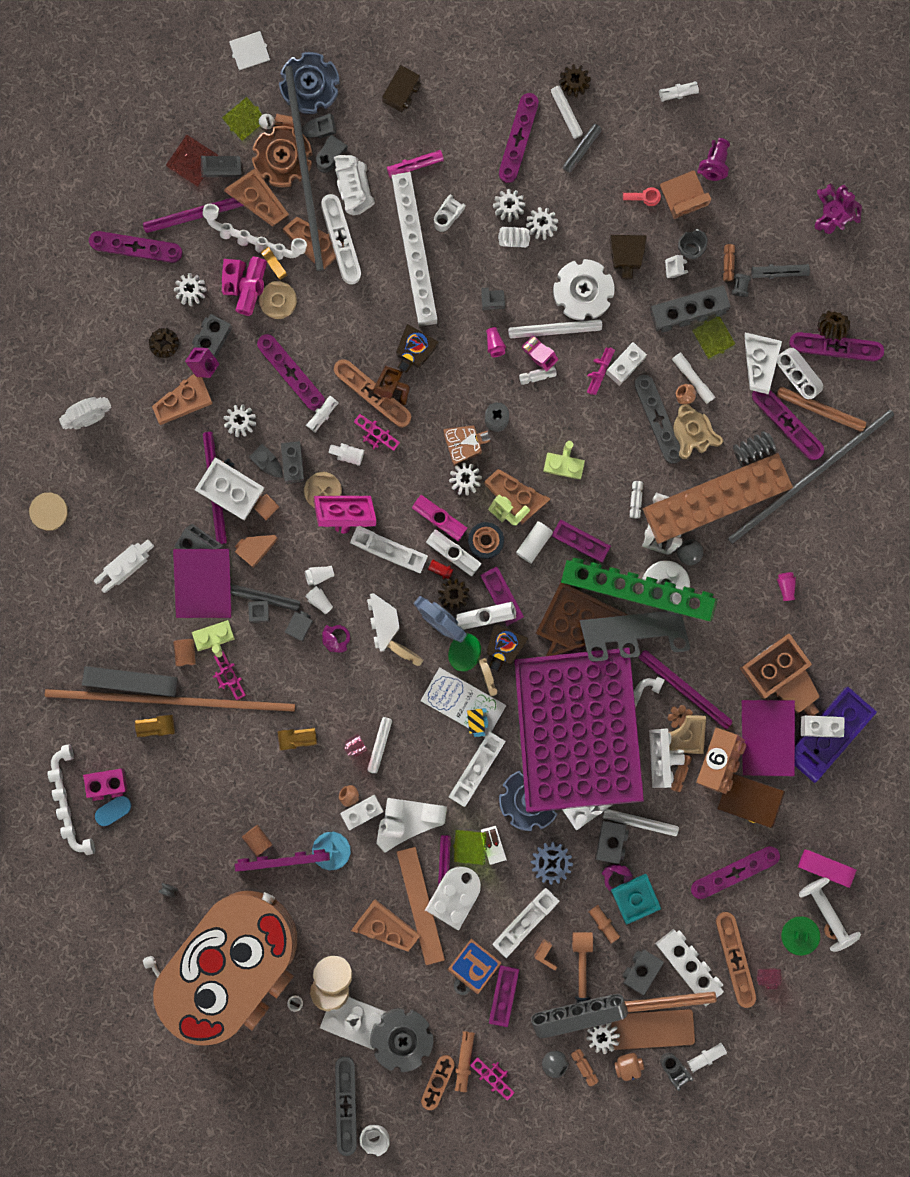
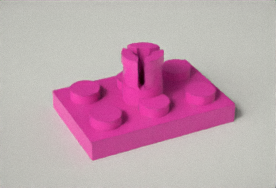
(344, 512)

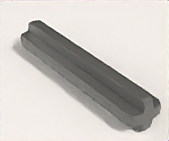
(582, 147)

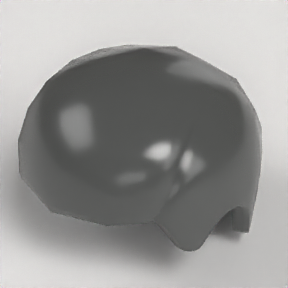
(695, 238)

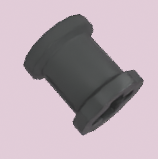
(741, 285)

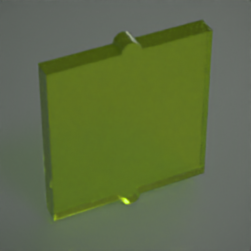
(243, 118)
(713, 337)
(470, 847)

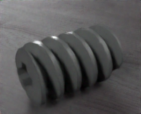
(494, 410)
(754, 447)

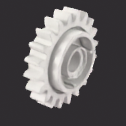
(85, 413)

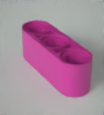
(827, 868)

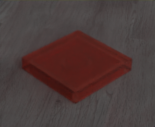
(187, 160)

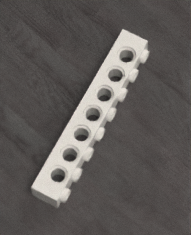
(414, 249)

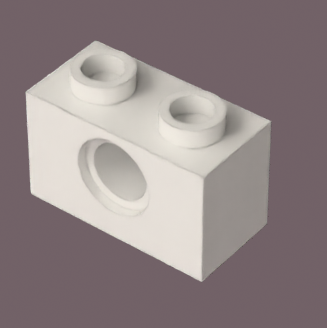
(626, 364)
(822, 726)
(362, 812)

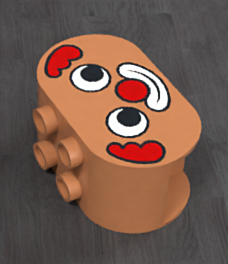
(227, 969)

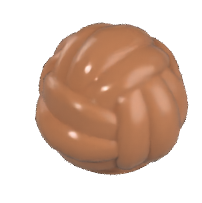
(686, 394)
(349, 795)

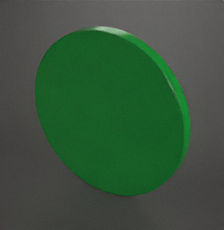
(466, 654)
(800, 935)

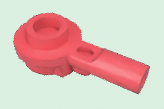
(650, 196)

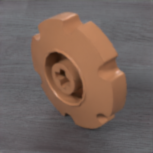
(269, 149)

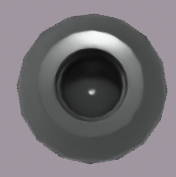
(690, 552)
(555, 1064)

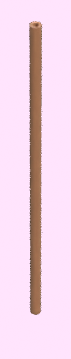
(170, 700)

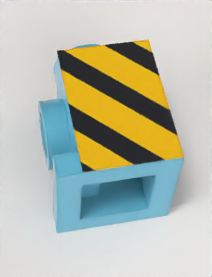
(477, 722)

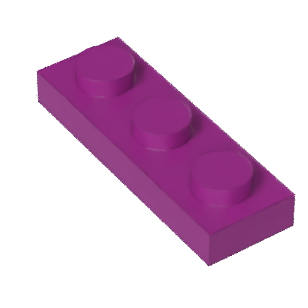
(580, 541)
(500, 592)
(503, 996)

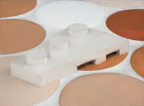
(761, 361)

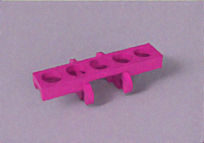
(597, 377)
(370, 432)
(229, 682)
(498, 1079)

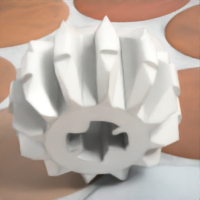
(501, 205)
(538, 217)
(514, 237)
(183, 292)
(244, 415)
(472, 480)
(606, 1044)

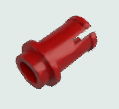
(440, 569)

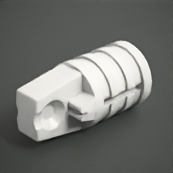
(347, 453)

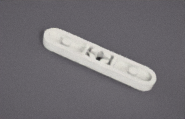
(336, 222)

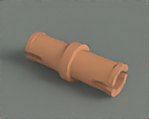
(604, 924)

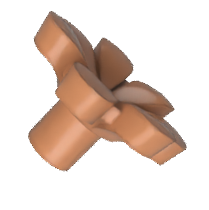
(678, 715)

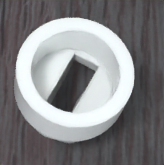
(263, 122)
(296, 999)

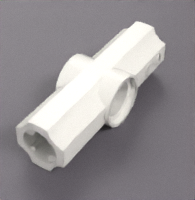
(443, 545)
(497, 614)

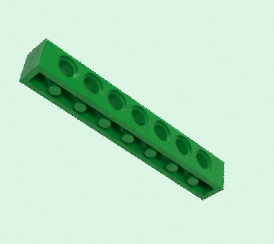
(572, 577)

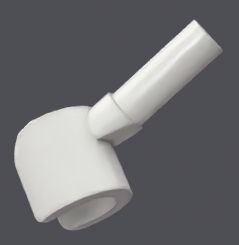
(149, 962)

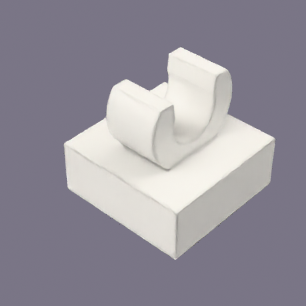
(675, 266)

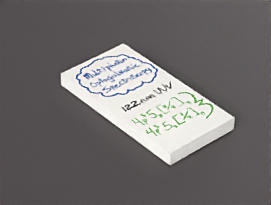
(455, 697)

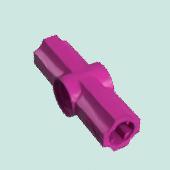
(251, 286)
(449, 525)

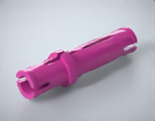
(416, 163)

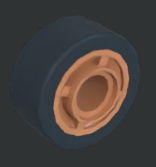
(486, 529)

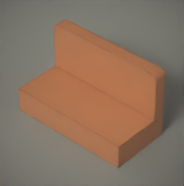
(542, 952)

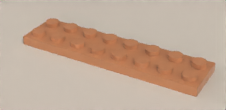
(717, 498)

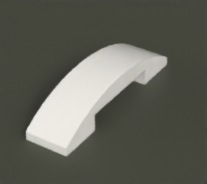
(388, 549)
(477, 769)
(525, 922)

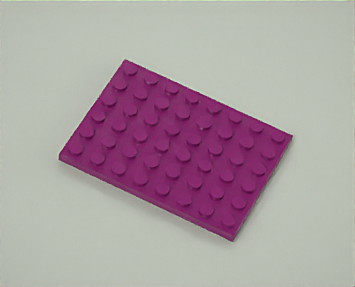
(578, 731)

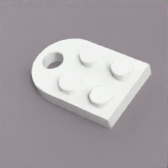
(454, 898)

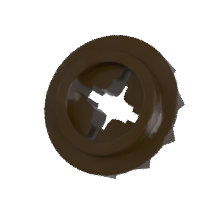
(168, 350)

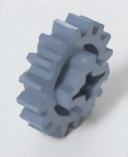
(561, 854)

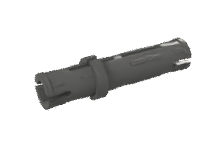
(780, 271)

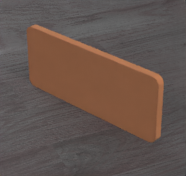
(655, 1029)

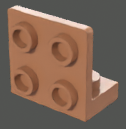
(684, 194)

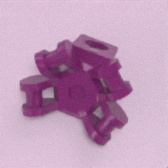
(836, 210)

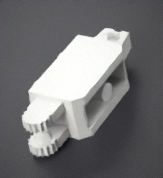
(125, 565)

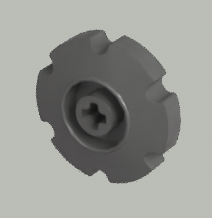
(405, 1054)

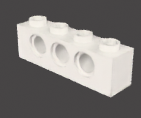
(667, 945)

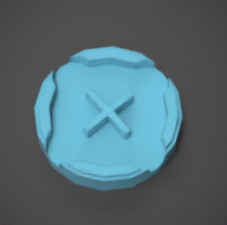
(337, 847)

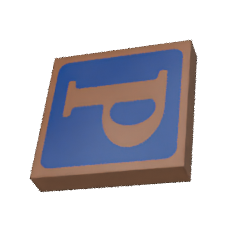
(474, 966)

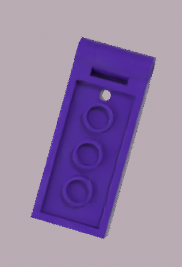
(856, 716)

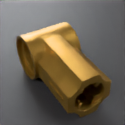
(157, 726)
(296, 738)

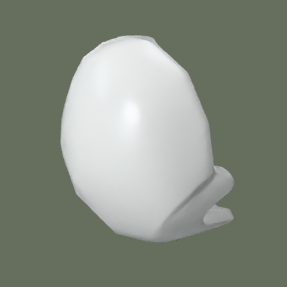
(378, 1147)

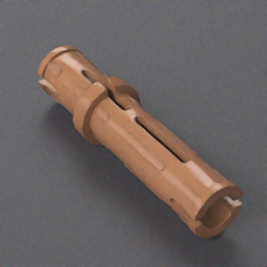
(463, 1070)

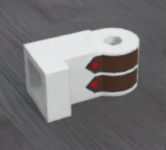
(494, 847)

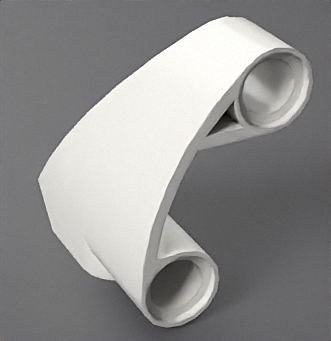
(407, 819)

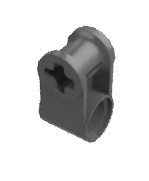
(332, 148)
(677, 1073)

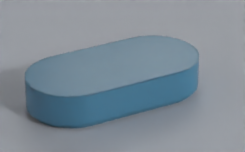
(113, 811)

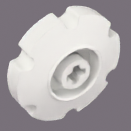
(598, 290)

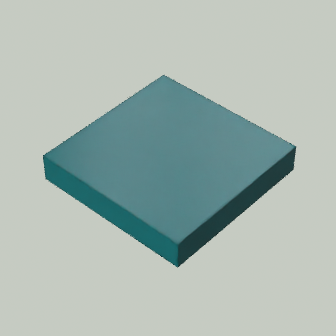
(636, 899)

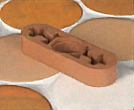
(426, 1094)

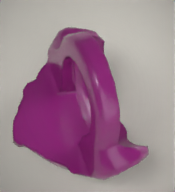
(330, 640)
(623, 870)

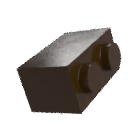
(401, 89)

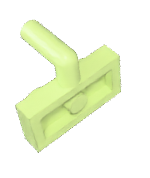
(564, 464)
(501, 510)
(213, 637)

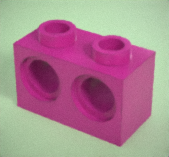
(105, 779)

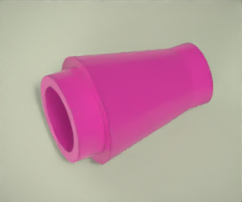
(495, 343)
(787, 585)

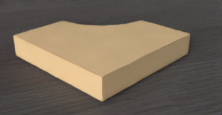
(690, 735)

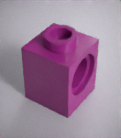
(202, 362)

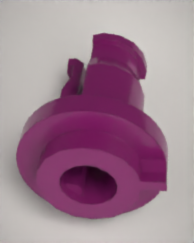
(714, 166)

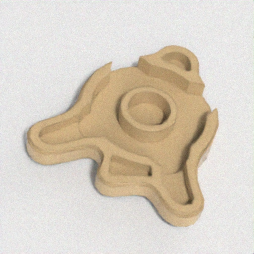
(694, 431)

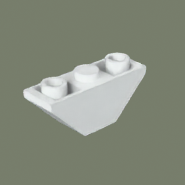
(384, 621)

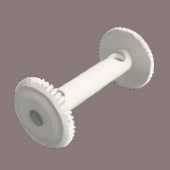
(828, 912)

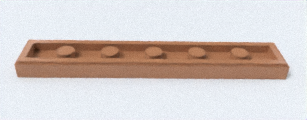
(418, 901)

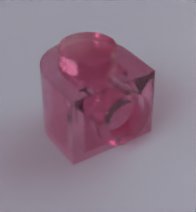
(355, 746)
(769, 977)

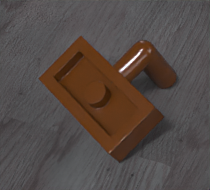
(389, 382)

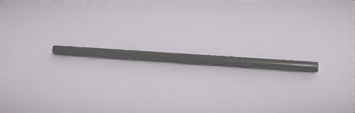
(304, 168)
(811, 476)

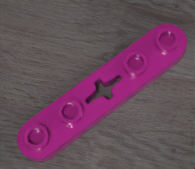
(513, 155)
(153, 249)
(855, 348)
(279, 358)
(801, 437)
(264, 862)
(717, 880)

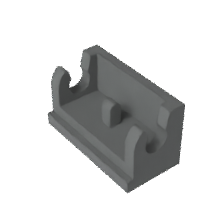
(220, 166)

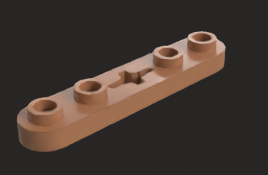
(358, 381)
(740, 978)

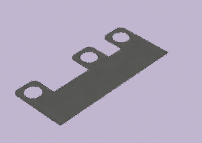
(630, 628)

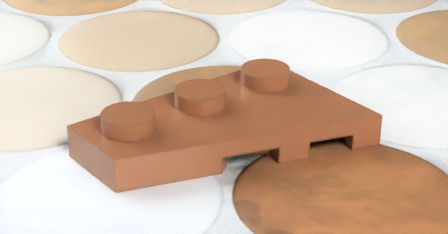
(257, 197)
(300, 229)
(186, 398)
(517, 493)
(385, 926)

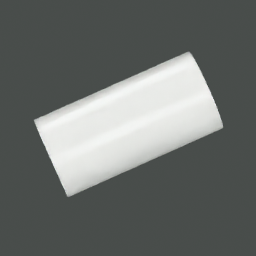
(534, 542)

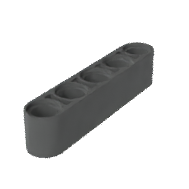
(129, 681)
(579, 1016)

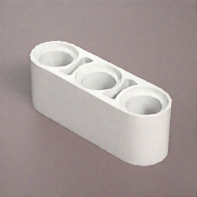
(790, 370)

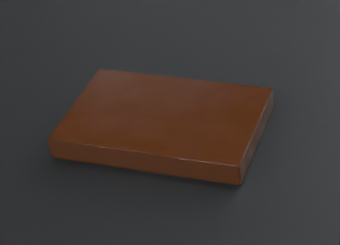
(752, 801)

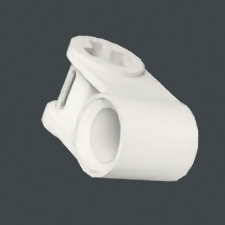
(450, 211)

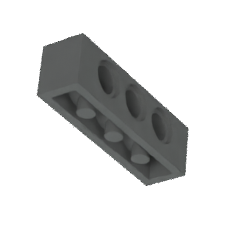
(716, 296)

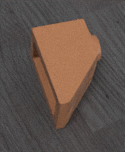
(254, 548)

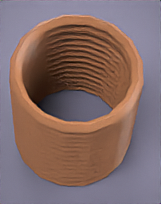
(184, 652)
(257, 840)

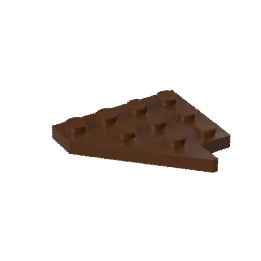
(563, 617)

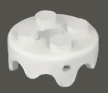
(671, 571)

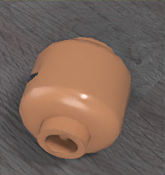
(629, 1066)

